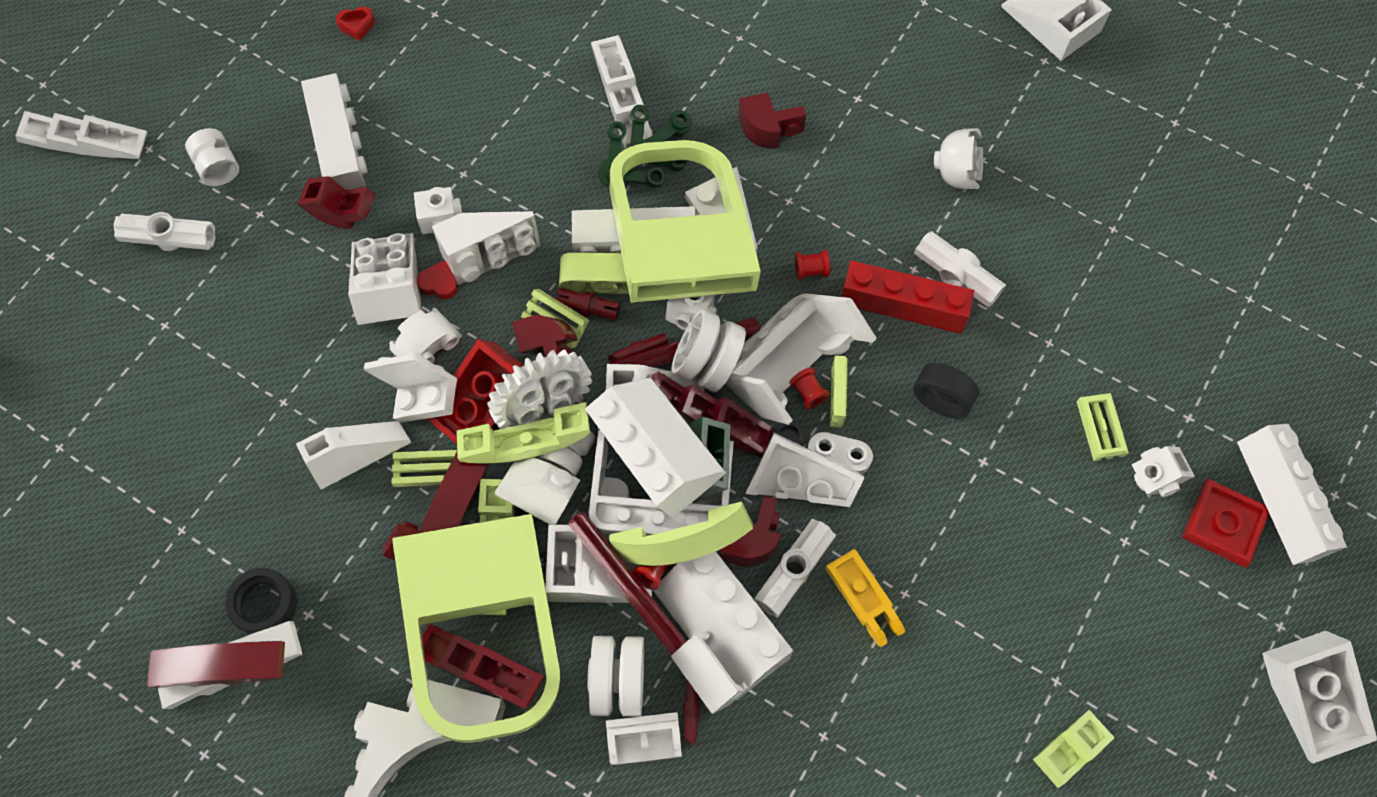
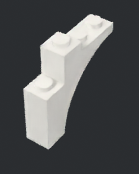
(400, 735)

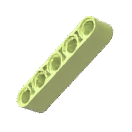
(593, 273)

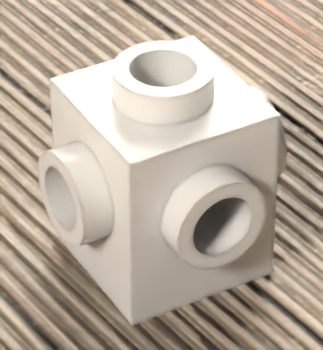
(435, 206)
(682, 310)
(1162, 471)

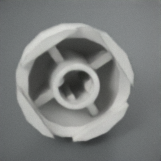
(961, 159)

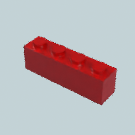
(908, 297)

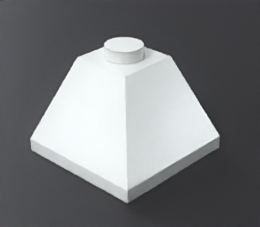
(538, 488)

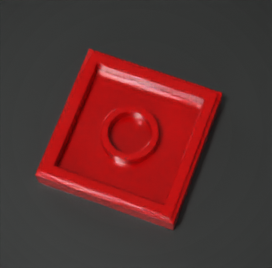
(1226, 523)

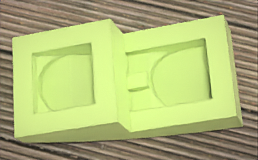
(1073, 748)

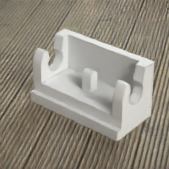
(707, 673)
(643, 738)

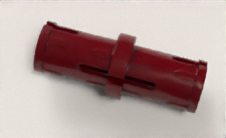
(589, 304)

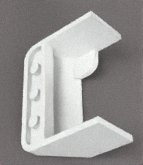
(790, 344)
(615, 512)

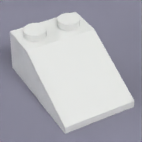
(1321, 694)

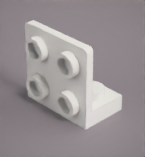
(421, 386)

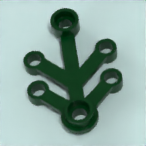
(670, 129)

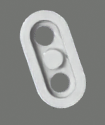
(841, 450)

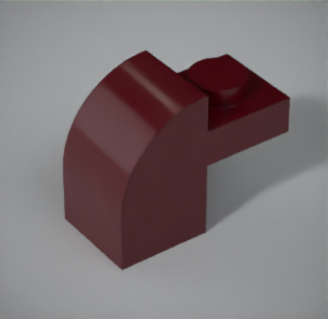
(766, 126)
(333, 204)
(543, 334)
(759, 543)

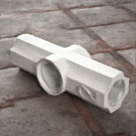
(152, 231)
(959, 268)
(783, 584)

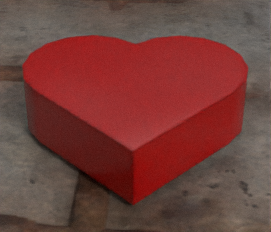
(355, 22)
(438, 281)

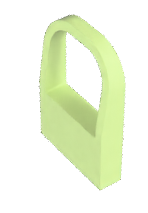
(689, 252)
(470, 574)

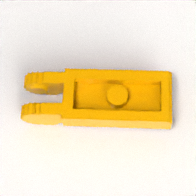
(864, 595)

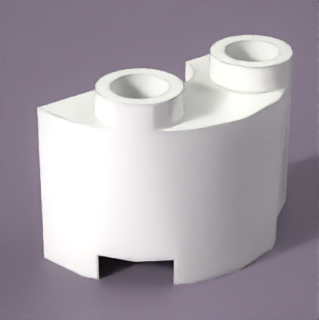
(425, 335)

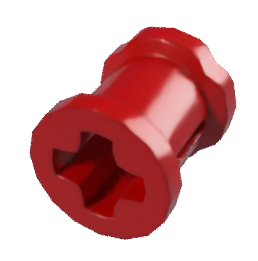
(812, 264)
(809, 388)
(649, 575)

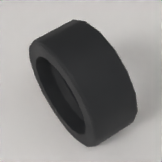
(946, 390)
(248, 580)

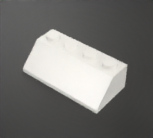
(655, 444)
(711, 599)

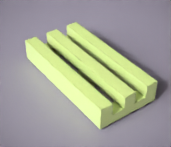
(533, 306)
(838, 392)
(1108, 452)
(420, 456)

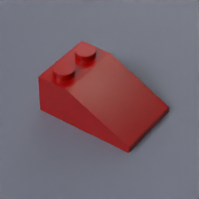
(474, 383)

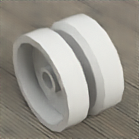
(708, 350)
(615, 675)

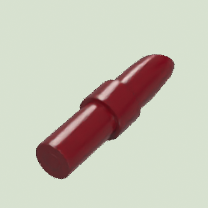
(639, 347)
(691, 712)

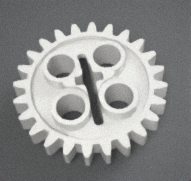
(539, 389)

